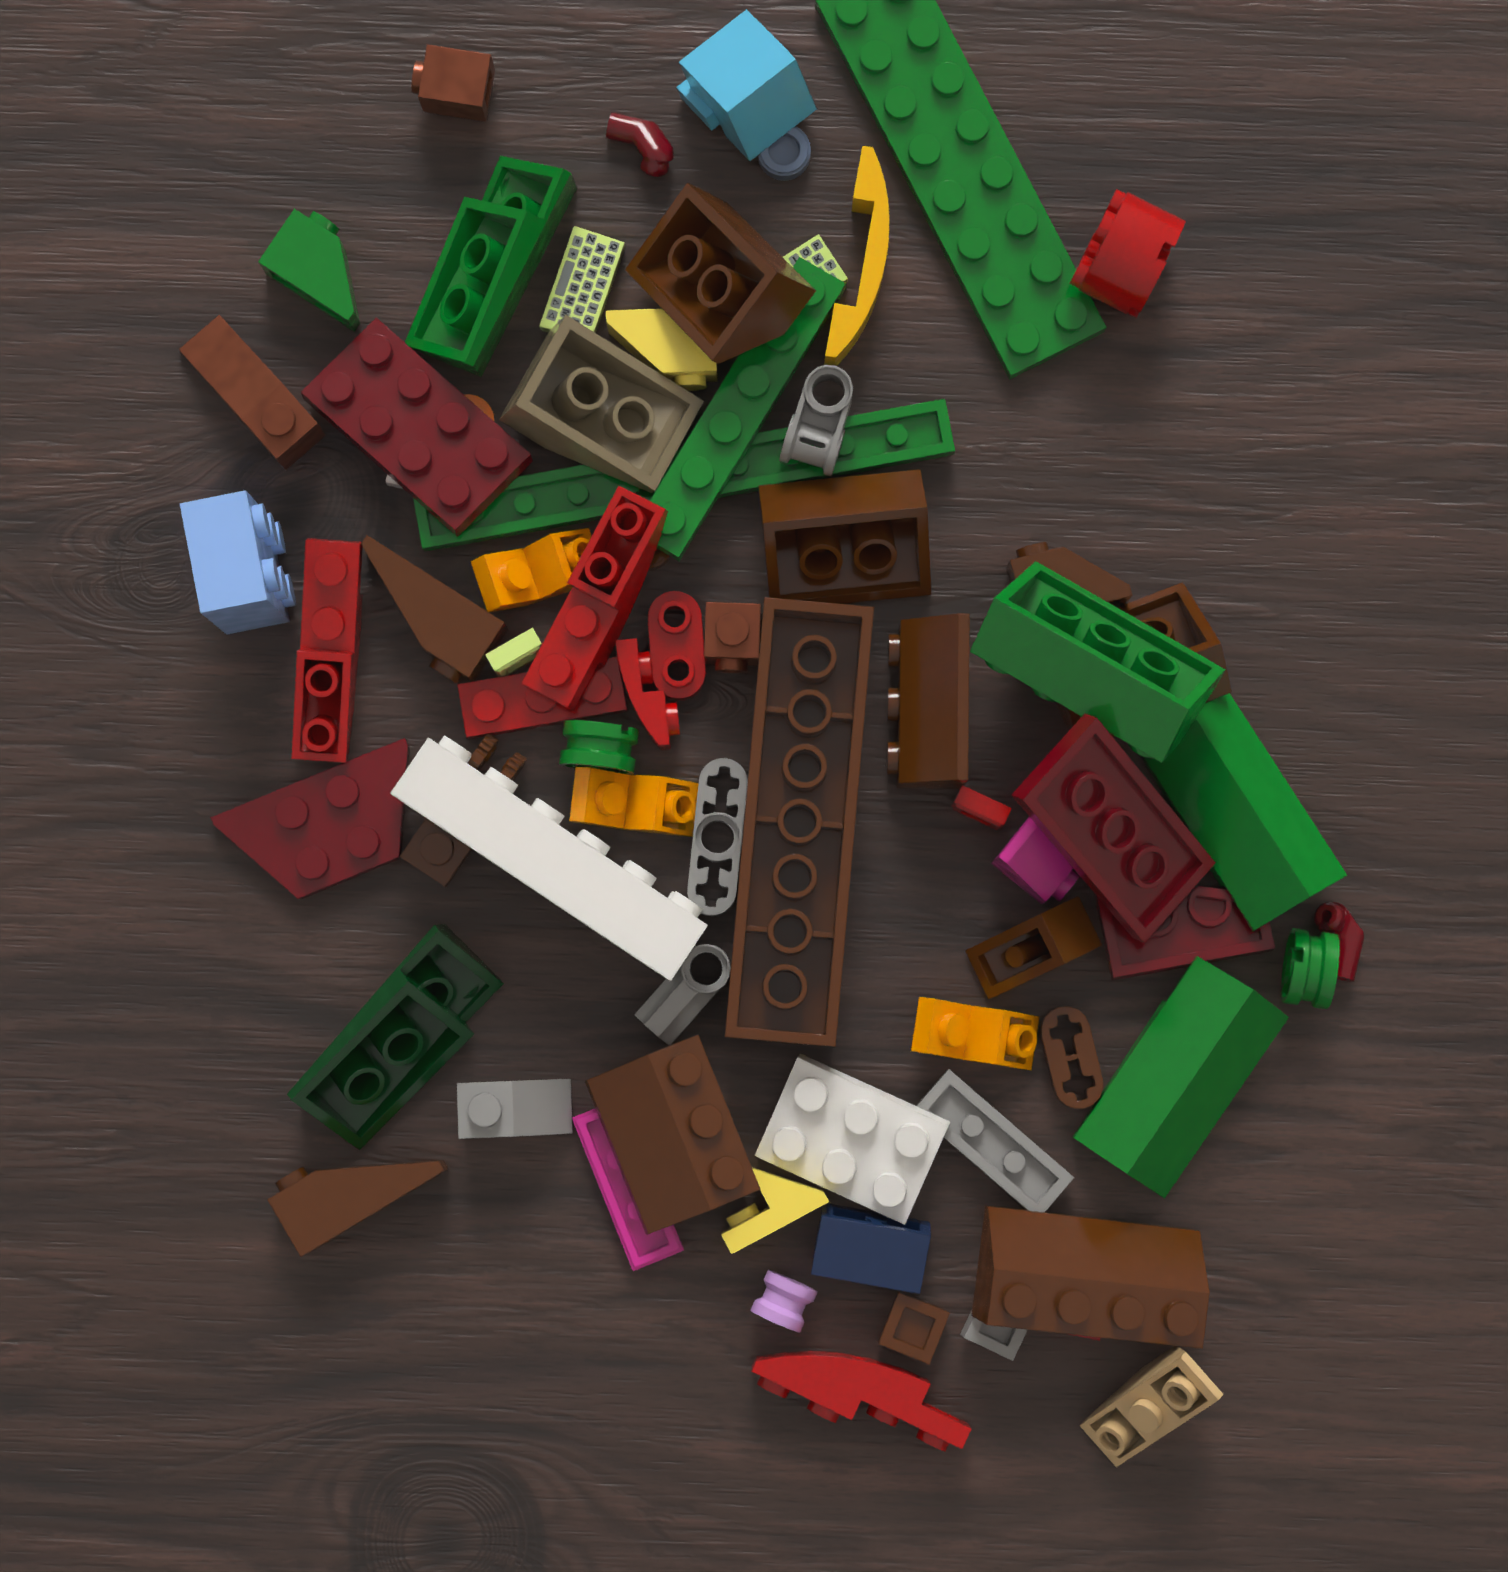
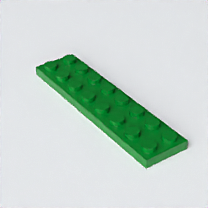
(964, 177)

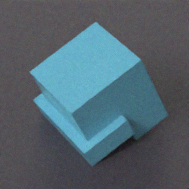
(746, 85)

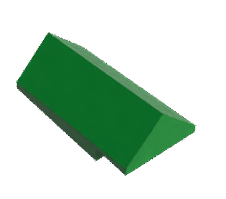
(489, 263)
(1245, 815)
(1180, 1076)

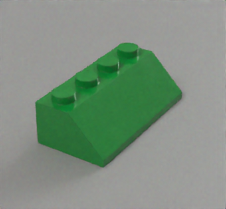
(1096, 660)

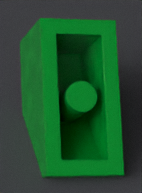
(313, 265)

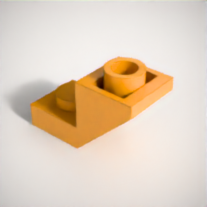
(530, 573)
(633, 802)
(975, 1033)

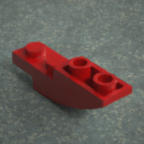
(600, 599)
(327, 650)
(840, 1381)

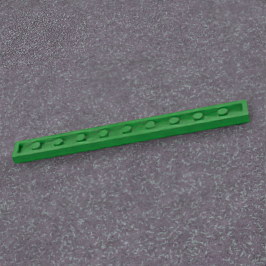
(583, 493)

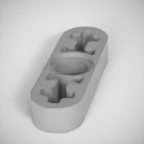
(735, 798)

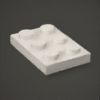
(852, 1138)

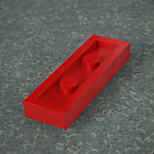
(509, 706)

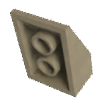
(601, 406)

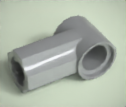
(682, 998)

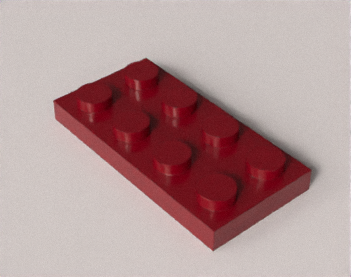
(417, 427)
(1113, 828)

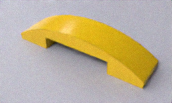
(872, 199)

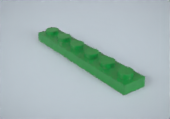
(737, 416)

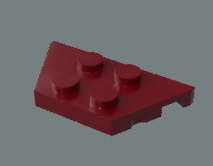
(326, 823)

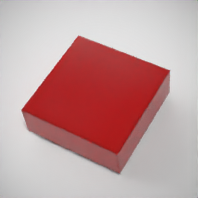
(980, 808)

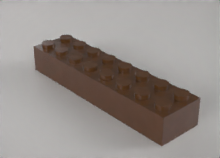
(799, 822)

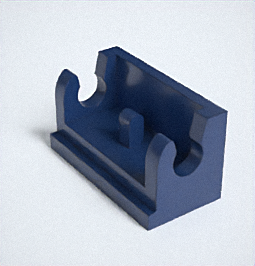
(871, 1248)

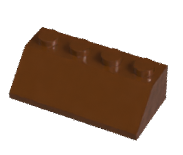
(1091, 1277)

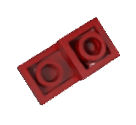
(656, 715)

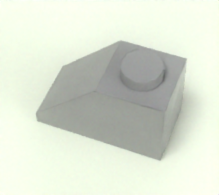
(514, 1108)

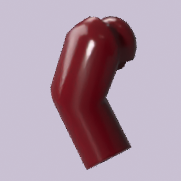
(646, 137)
(1337, 919)

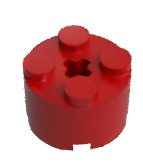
(1127, 253)

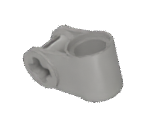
(818, 423)

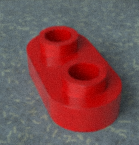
(676, 645)

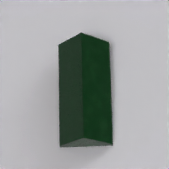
(397, 1038)

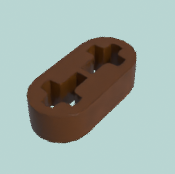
(1084, 1054)

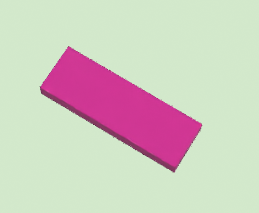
(638, 1246)

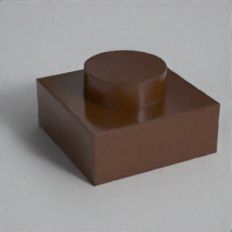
(913, 1327)

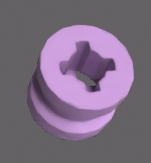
(784, 1301)

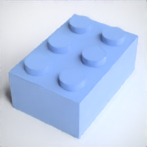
(236, 562)

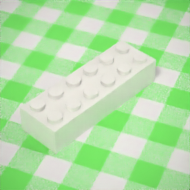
(549, 858)

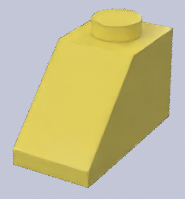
(662, 346)

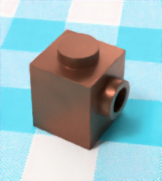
(454, 82)
(732, 636)

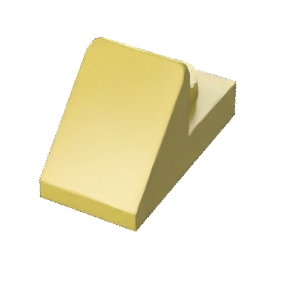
(786, 1202)

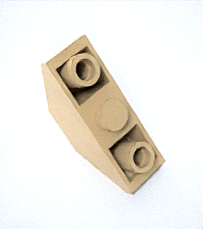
(1150, 1405)

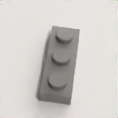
(996, 1144)

